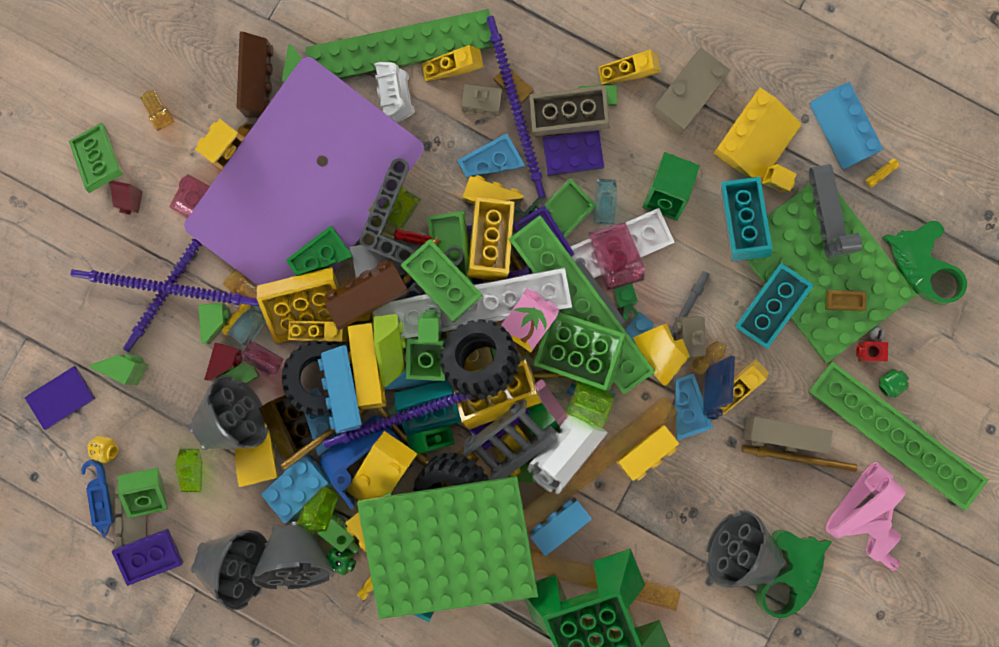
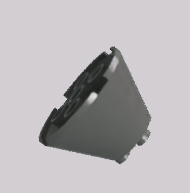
(229, 417)
(742, 552)
(292, 560)
(228, 567)

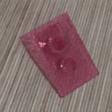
(617, 256)

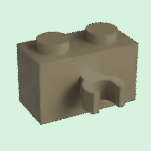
(481, 100)
(692, 332)

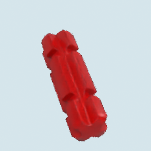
(411, 237)

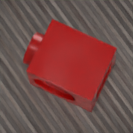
(880, 351)

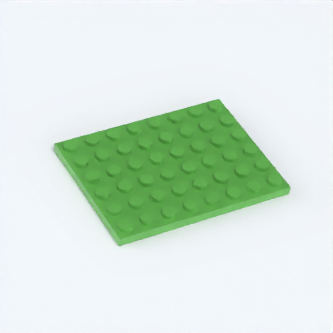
(800, 247)
(448, 548)

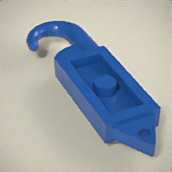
(99, 498)

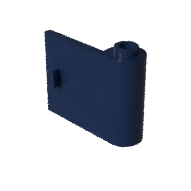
(718, 387)

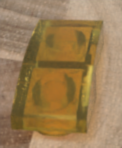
(714, 352)

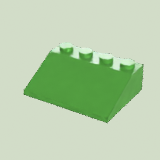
(581, 351)

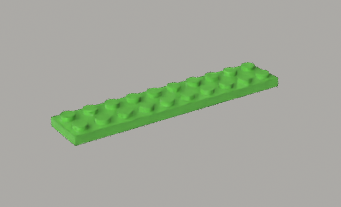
(403, 45)
(545, 253)
(898, 436)

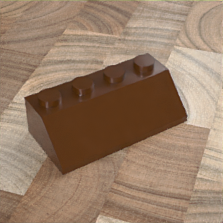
(254, 74)
(364, 294)

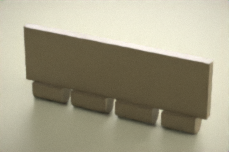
(131, 528)

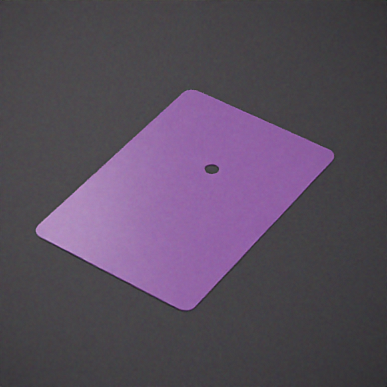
(276, 194)

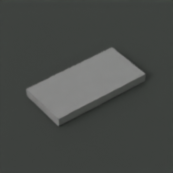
(366, 259)

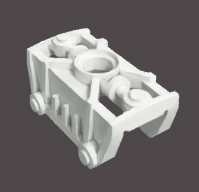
(393, 91)

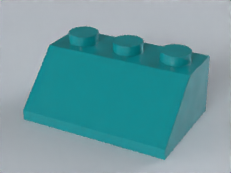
(423, 394)

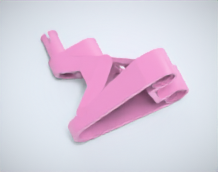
(871, 516)

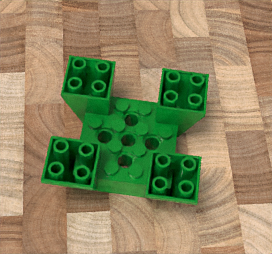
(618, 586)

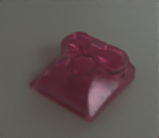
(188, 195)
(261, 358)

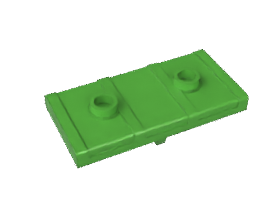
(569, 207)
(452, 231)

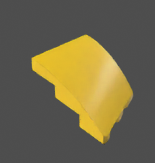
(662, 352)
(256, 463)

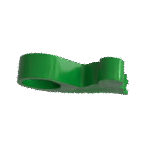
(913, 260)
(801, 574)

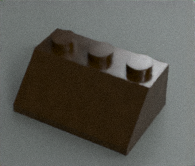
(286, 426)

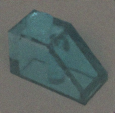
(605, 201)
(247, 325)

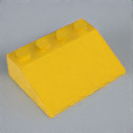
(758, 135)
(295, 300)

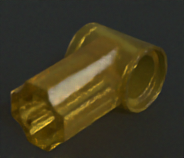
(158, 114)
(239, 284)

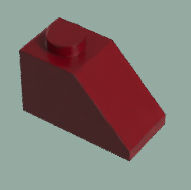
(125, 197)
(222, 361)

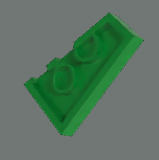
(319, 253)

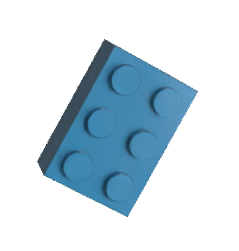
(295, 488)
(559, 526)

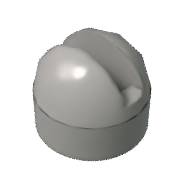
(872, 334)

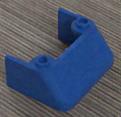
(344, 454)

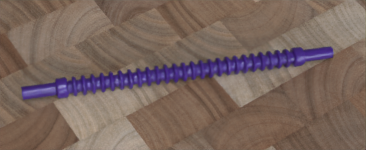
(496, 39)
(95, 276)
(138, 331)
(400, 417)

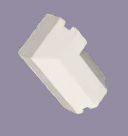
(566, 455)

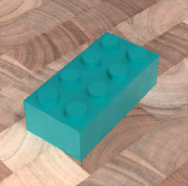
(746, 219)
(773, 305)

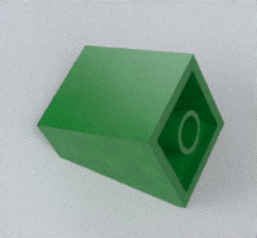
(671, 186)

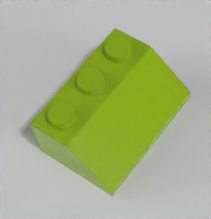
(389, 347)

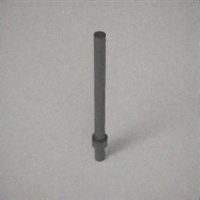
(697, 290)

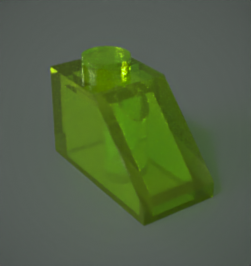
(189, 470)
(318, 511)

